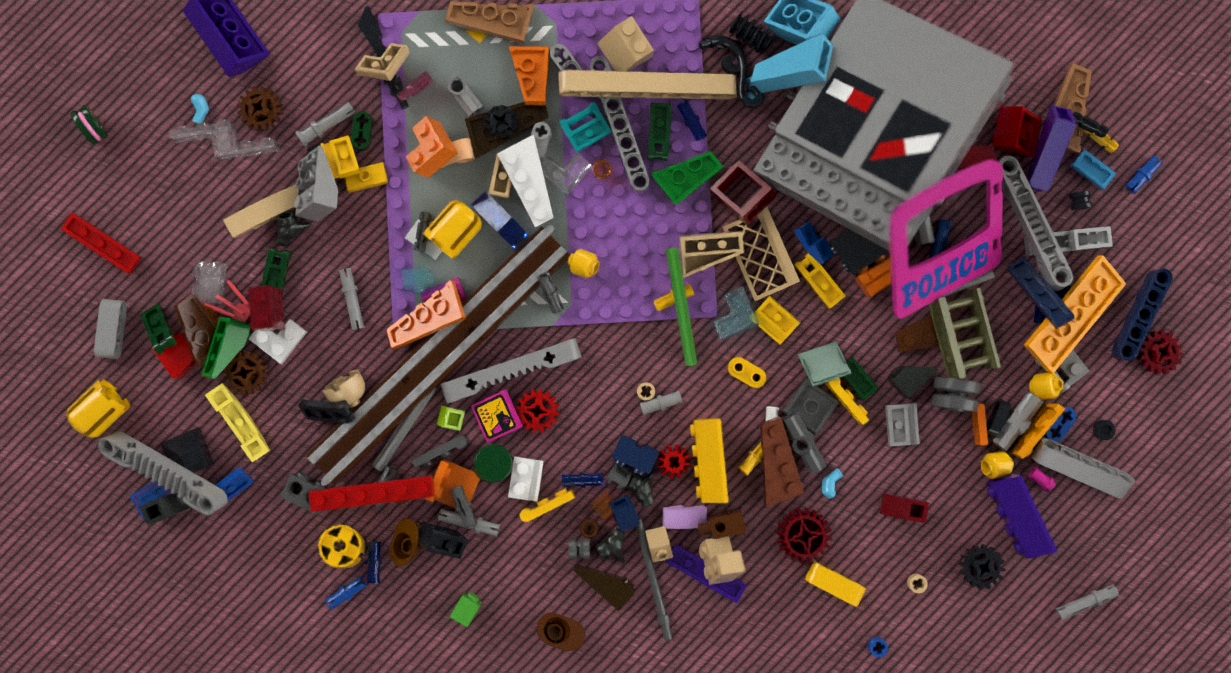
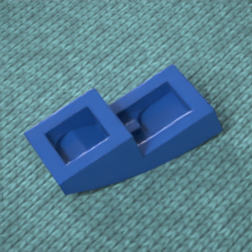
(816, 247)

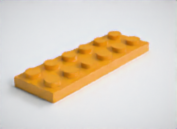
(1087, 301)

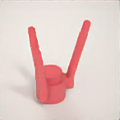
(240, 311)

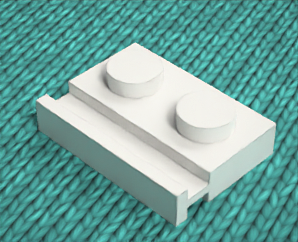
(525, 478)

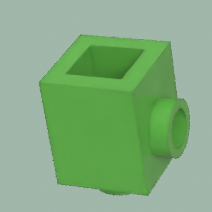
(466, 608)

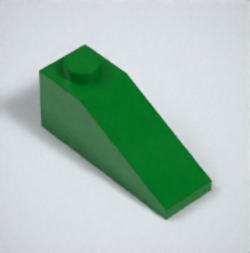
(227, 341)

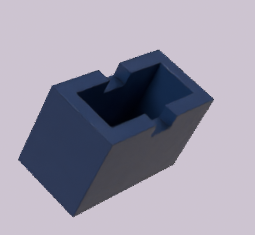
(638, 457)

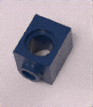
(624, 513)

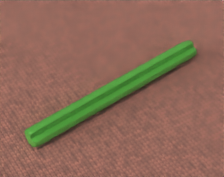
(681, 306)

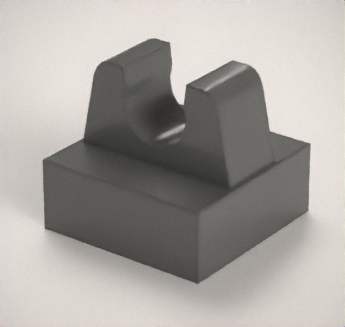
(620, 475)

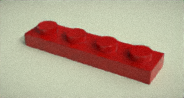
(101, 243)

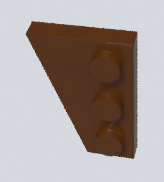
(197, 326)
(921, 334)

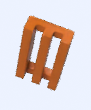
(980, 426)

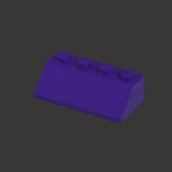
(226, 34)
(1020, 516)

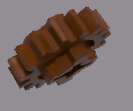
(255, 116)
(248, 380)

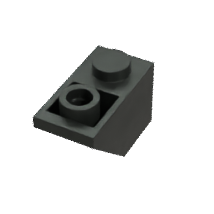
(163, 508)

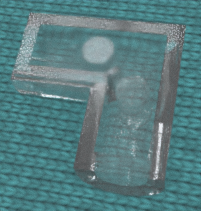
(566, 177)

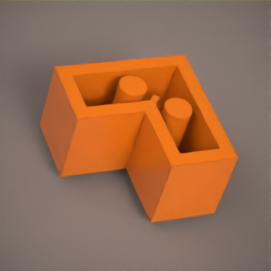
(434, 147)

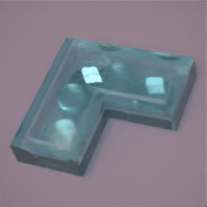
(741, 316)

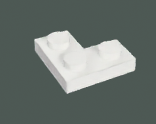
(279, 345)

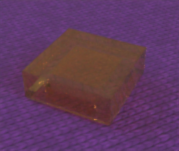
(602, 507)

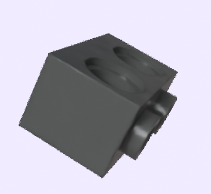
(301, 499)

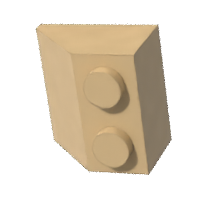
(626, 46)

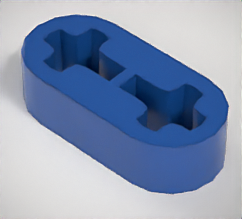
(1063, 427)

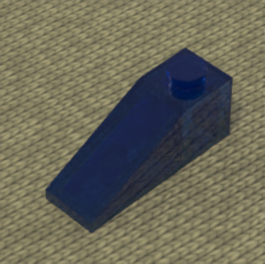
(499, 219)

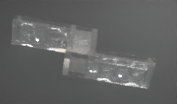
(224, 140)

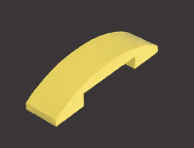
(239, 421)

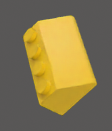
(710, 460)

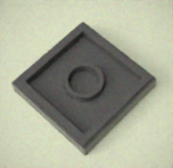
(812, 405)

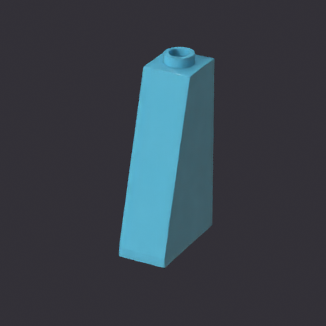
(795, 66)

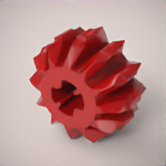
(666, 462)

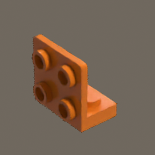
(450, 476)

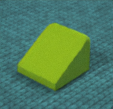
(450, 418)

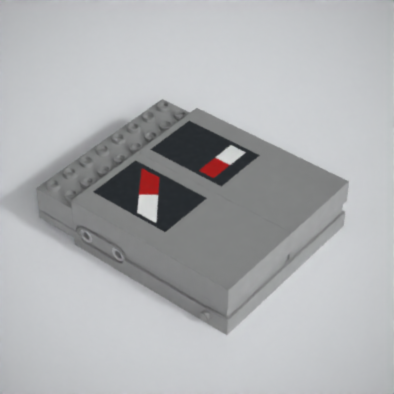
(886, 121)

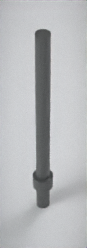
(663, 617)

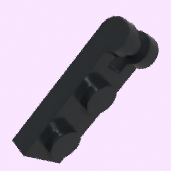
(327, 411)

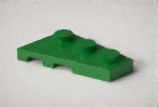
(684, 178)

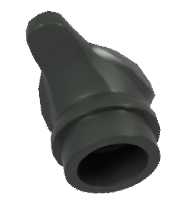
(288, 228)
(642, 488)
(612, 545)

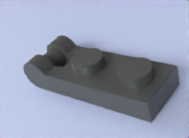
(441, 451)

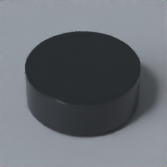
(1104, 430)

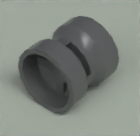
(584, 549)

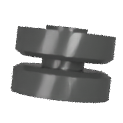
(956, 394)

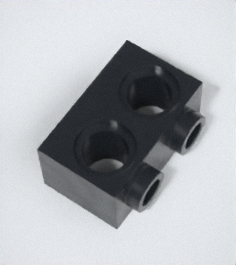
(442, 540)

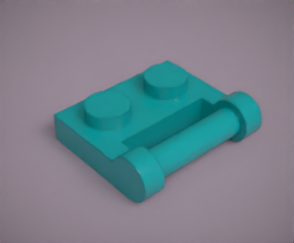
(588, 133)

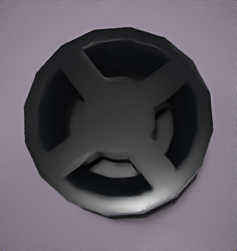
(1080, 200)

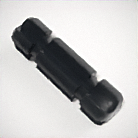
(1090, 125)

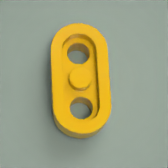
(747, 372)

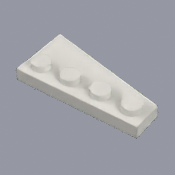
(526, 174)

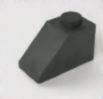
(910, 378)

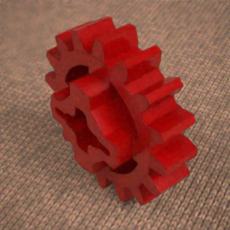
(538, 401)

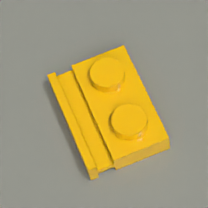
(341, 157)
(775, 320)

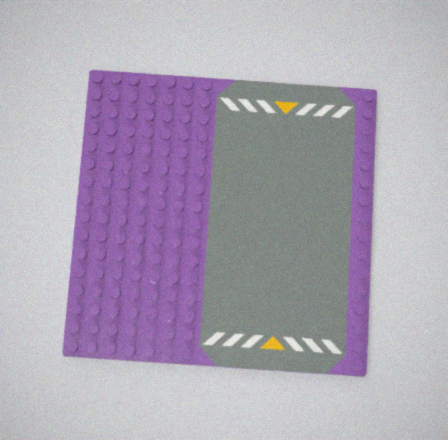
(599, 215)

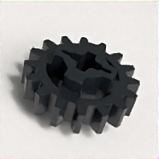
(986, 559)

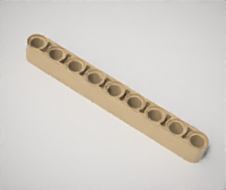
(647, 85)

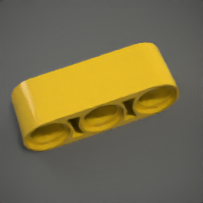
(835, 584)

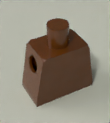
(732, 520)

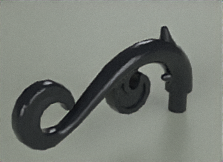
(741, 67)

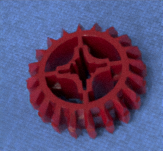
(813, 534)

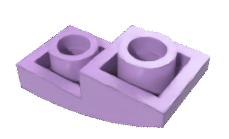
(684, 518)

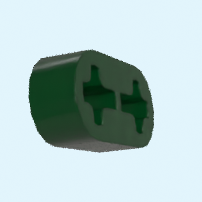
(357, 130)

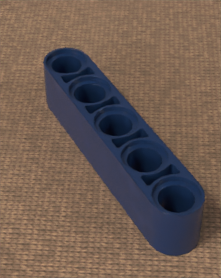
(1150, 310)

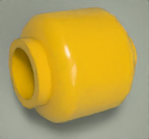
(583, 263)
(1046, 385)
(997, 465)

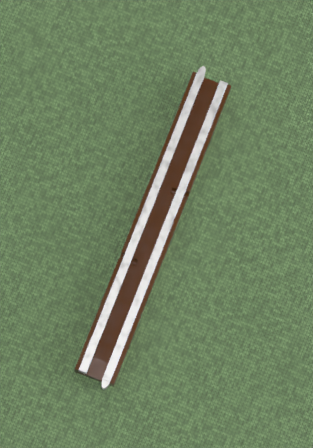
(438, 356)

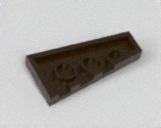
(484, 142)

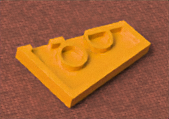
(1039, 426)

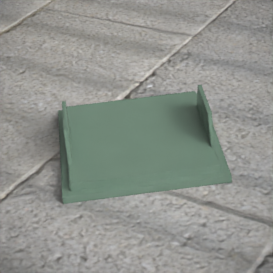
(824, 364)

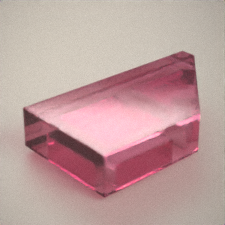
(416, 86)

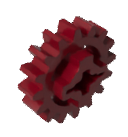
(1167, 349)

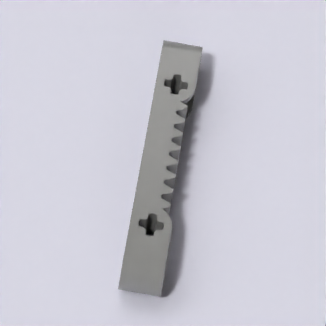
(1034, 225)
(458, 388)
(135, 455)

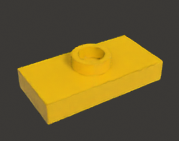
(369, 177)

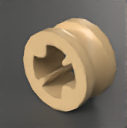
(652, 391)
(918, 589)

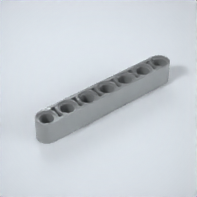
(623, 134)

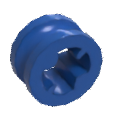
(872, 643)

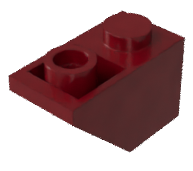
(904, 508)

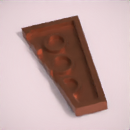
(779, 468)

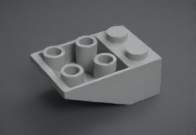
(316, 187)

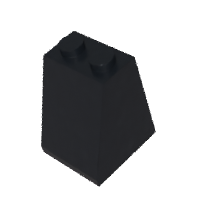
(855, 250)

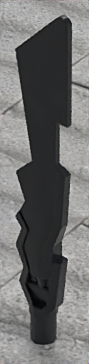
(372, 32)

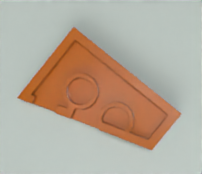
(532, 72)

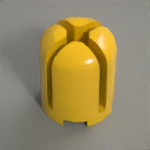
(454, 228)
(96, 409)
(341, 558)

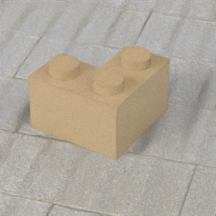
(720, 561)

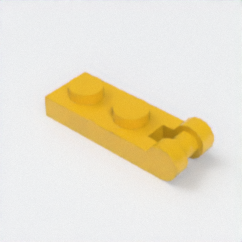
(820, 281)
(846, 399)
(546, 505)

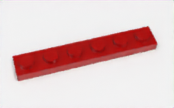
(371, 493)

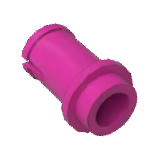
(1042, 479)

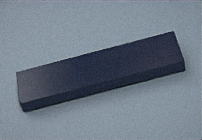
(1040, 292)

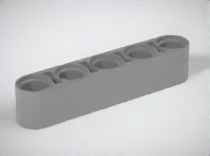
(1083, 468)

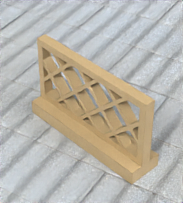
(779, 251)

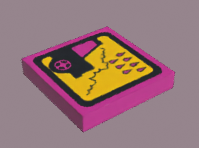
(496, 416)

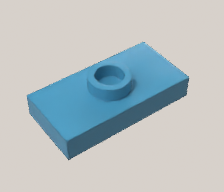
(1092, 169)

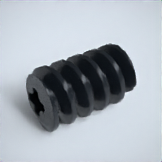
(750, 32)

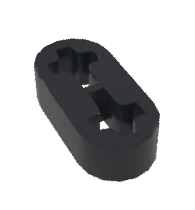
(998, 417)

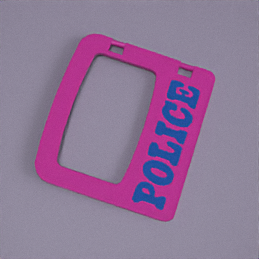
(949, 270)

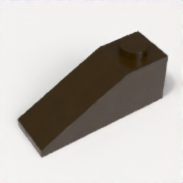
(608, 585)

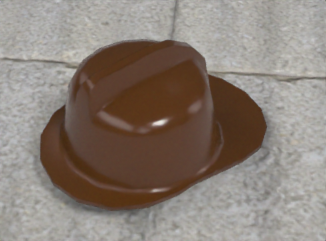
(404, 543)
(560, 632)

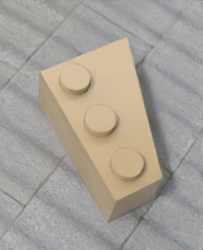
(708, 249)

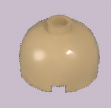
(346, 388)

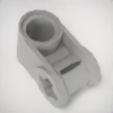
(542, 142)

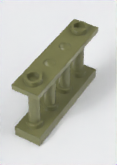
(947, 339)

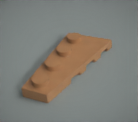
(501, 21)
(1073, 97)

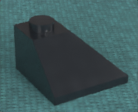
(189, 451)

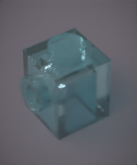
(416, 279)

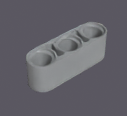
(110, 329)

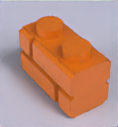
(876, 278)

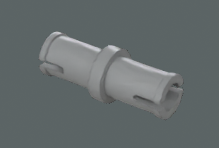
(660, 402)

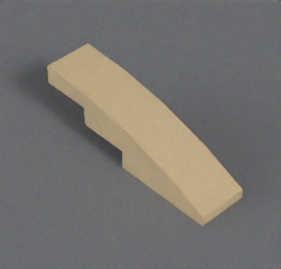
(261, 212)

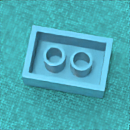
(802, 20)

